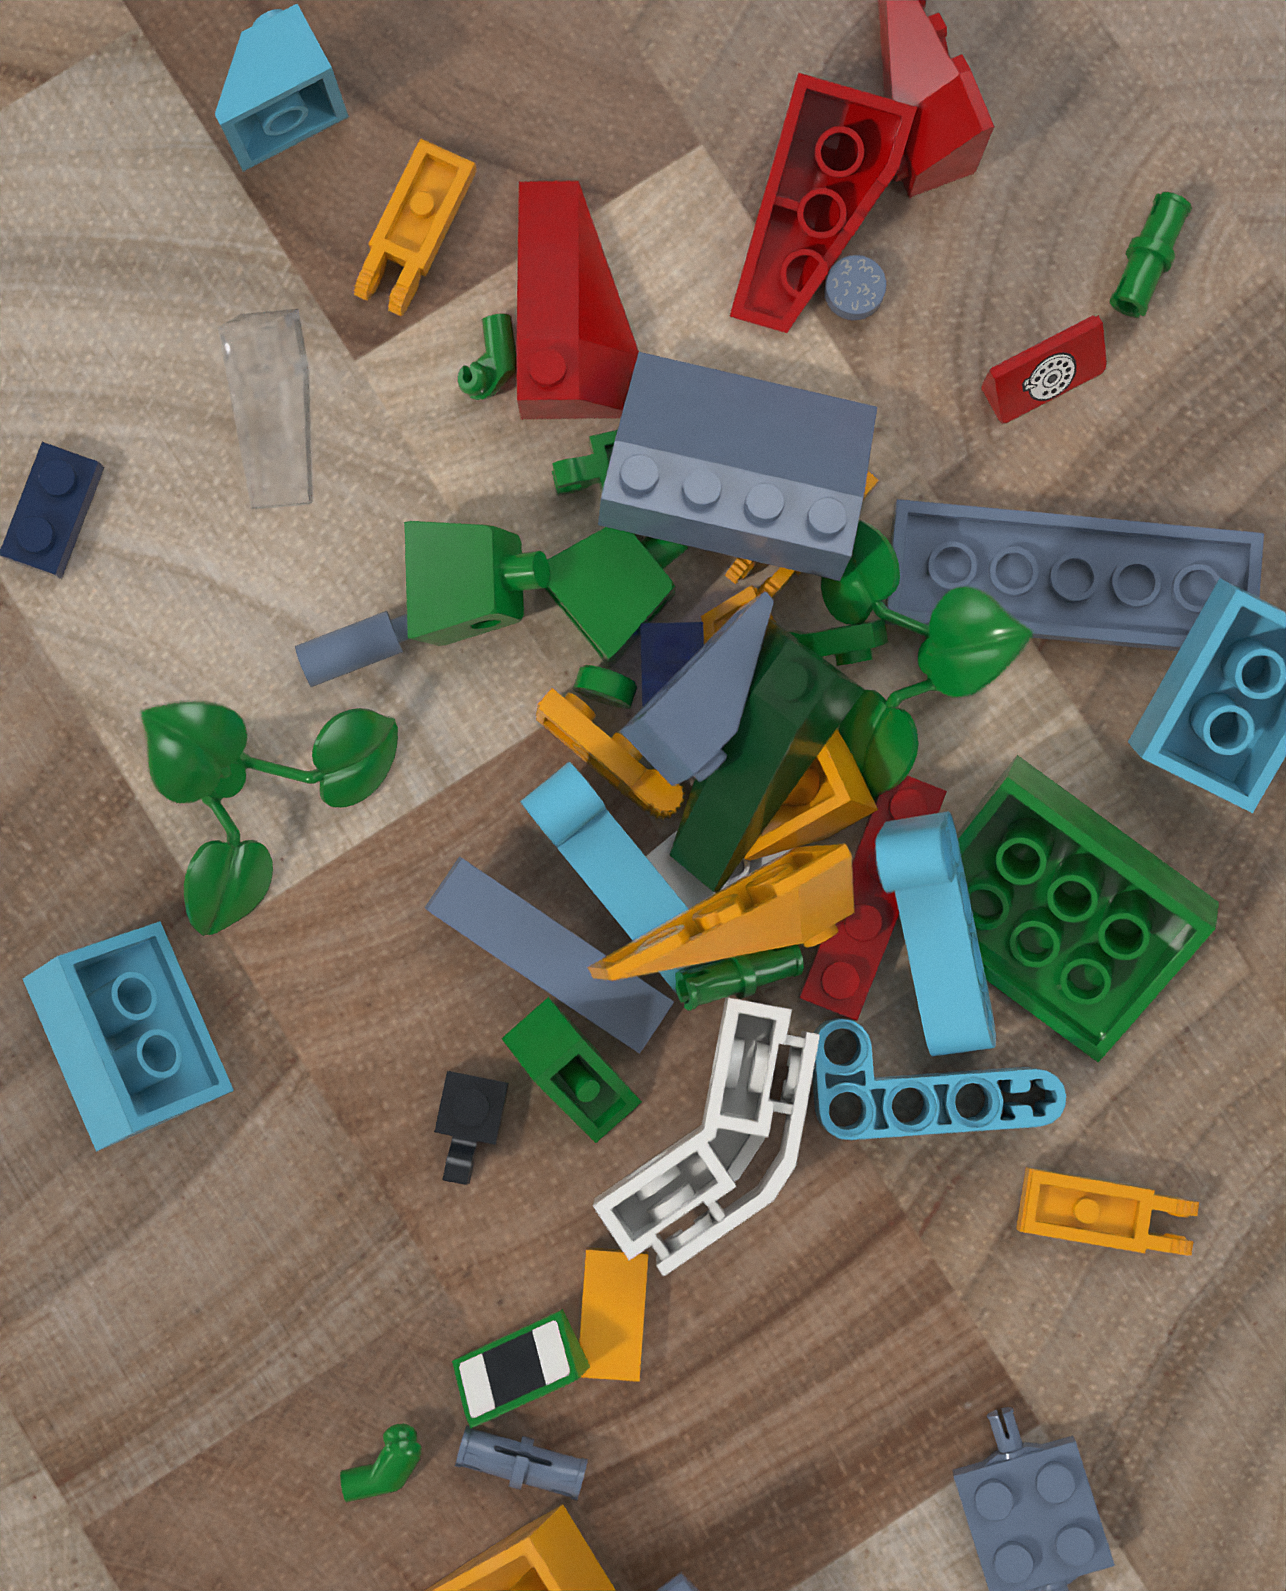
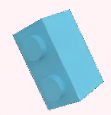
(277, 88)

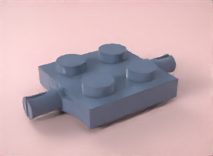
(1032, 1512)

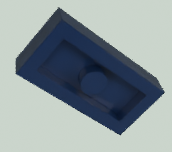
(51, 510)

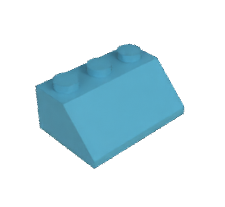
(127, 1034)

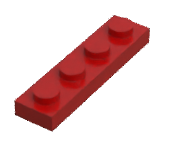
(849, 960)

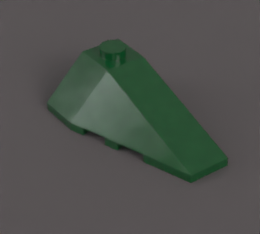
(784, 725)

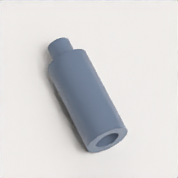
(352, 647)

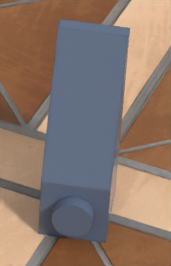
(703, 701)

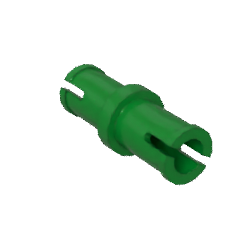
(1150, 254)
(737, 975)

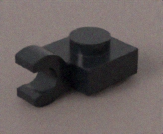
(469, 1113)

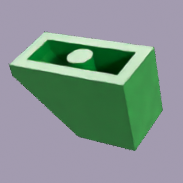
(570, 1070)

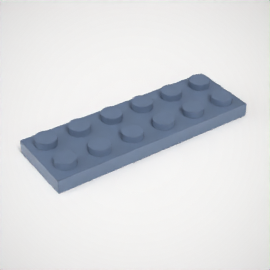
(1069, 571)

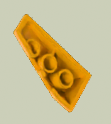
(827, 795)
(773, 907)

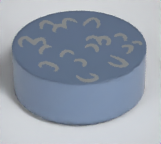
(855, 287)

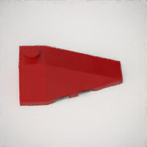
(950, 114)
(823, 181)
(570, 320)

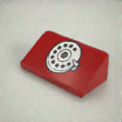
(1046, 370)

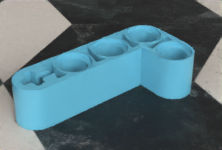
(604, 855)
(926, 871)
(937, 1092)

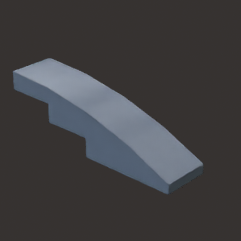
(546, 954)

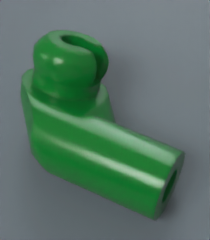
(496, 364)
(390, 1469)

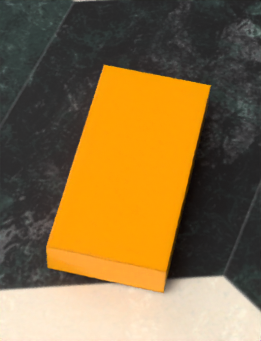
(613, 1313)

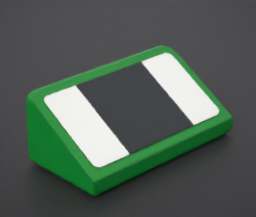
(519, 1368)

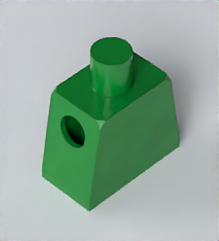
(466, 580)
(612, 587)

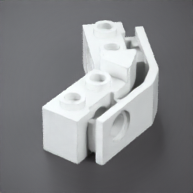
(718, 1151)

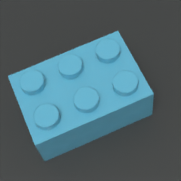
(1223, 700)

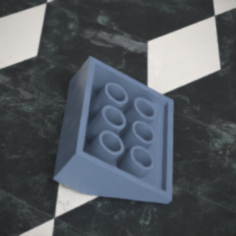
(739, 466)

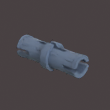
(521, 1462)

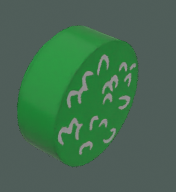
(605, 686)

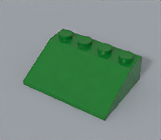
(1074, 909)

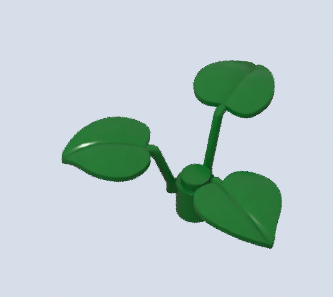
(963, 653)
(200, 755)

